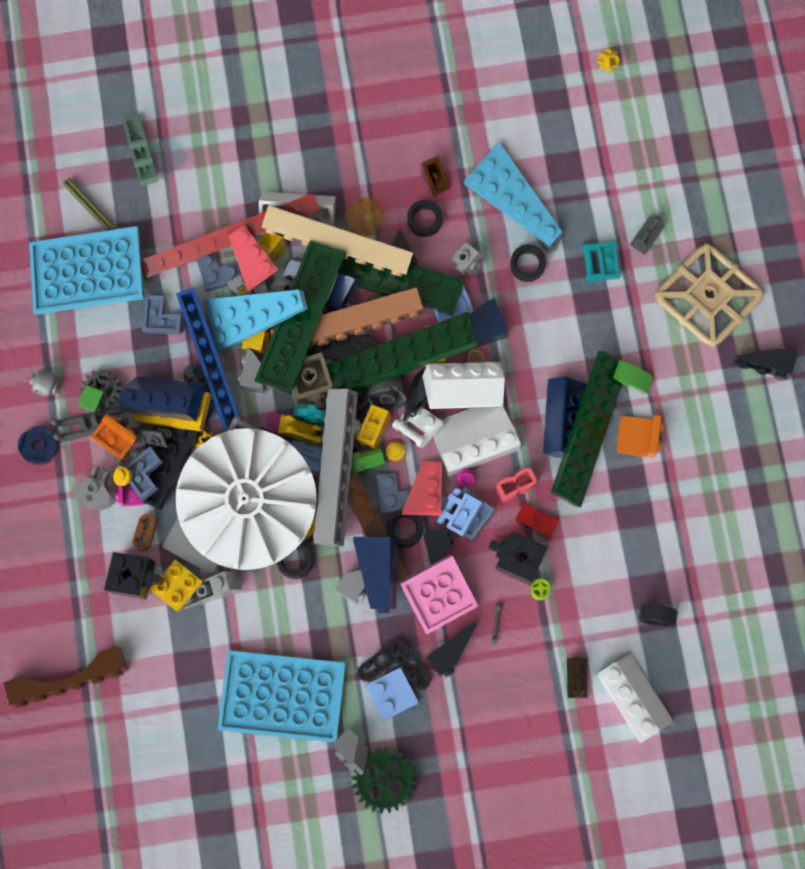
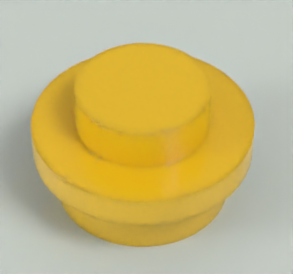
(395, 451)
(122, 476)

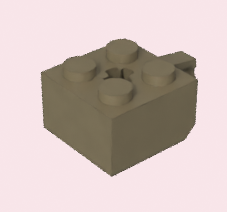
(318, 387)

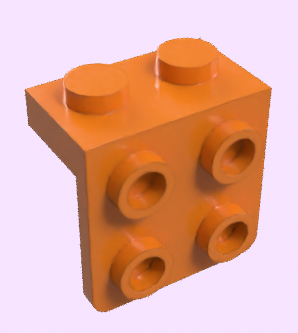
(114, 436)
(639, 436)

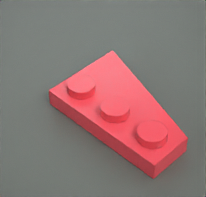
(251, 258)
(426, 491)

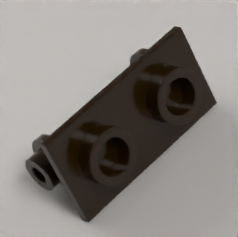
(576, 677)

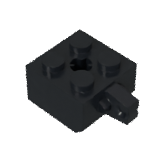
(517, 546)
(131, 576)

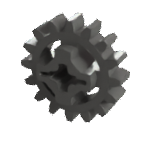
(108, 386)

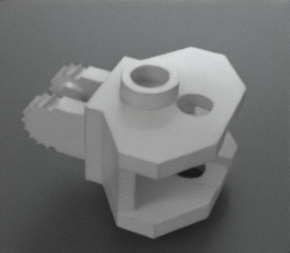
(94, 489)

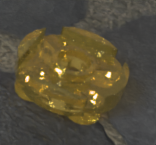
(368, 226)

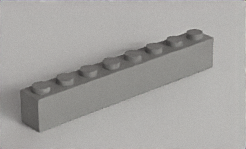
(335, 467)

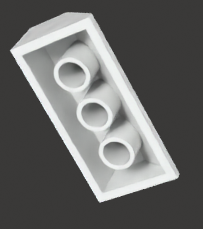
(325, 203)
(464, 385)
(635, 698)

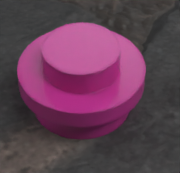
(465, 478)

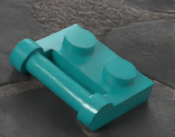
(606, 260)

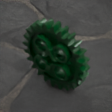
(386, 799)

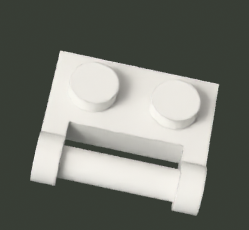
(424, 422)

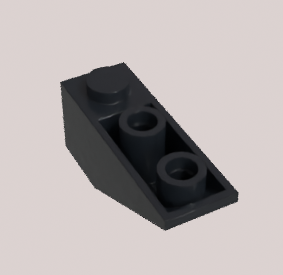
(774, 362)
(416, 397)

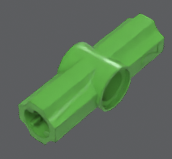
(366, 461)

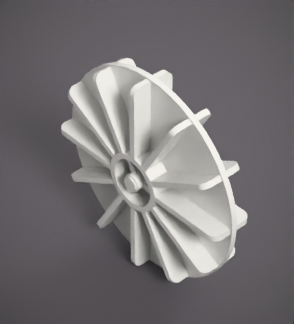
(246, 499)

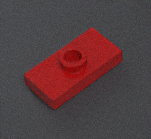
(536, 520)

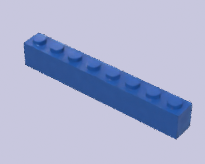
(208, 357)

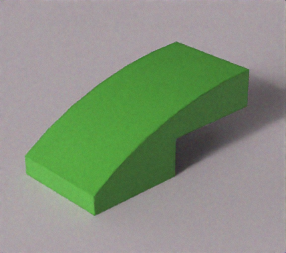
(633, 376)

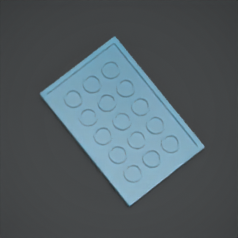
(86, 270)
(281, 696)

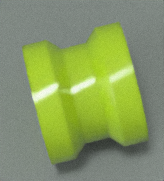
(540, 585)

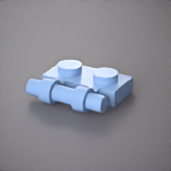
(310, 454)
(464, 513)

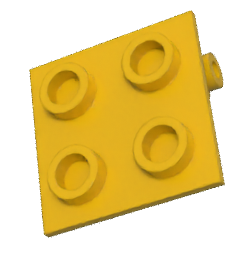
(177, 586)

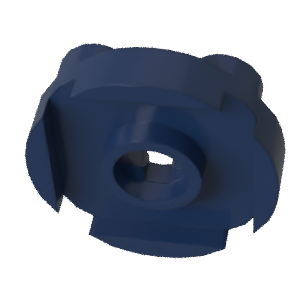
(31, 437)

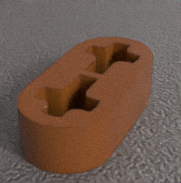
(140, 530)

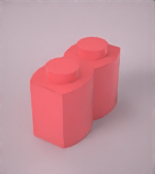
(521, 483)

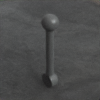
(498, 607)

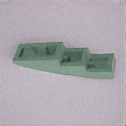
(139, 150)

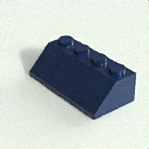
(162, 398)
(562, 405)

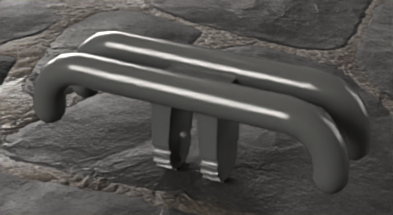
(88, 422)

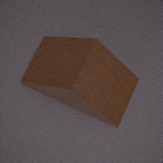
(434, 175)

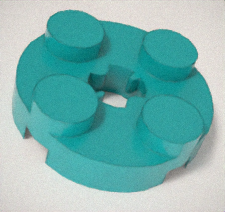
(310, 414)

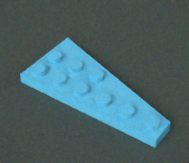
(507, 190)
(247, 315)

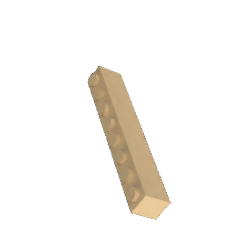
(353, 244)

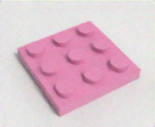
(438, 594)

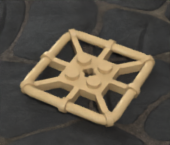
(709, 306)

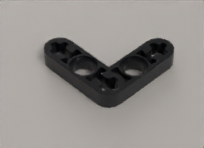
(392, 659)

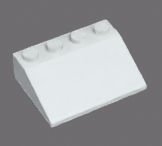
(475, 438)

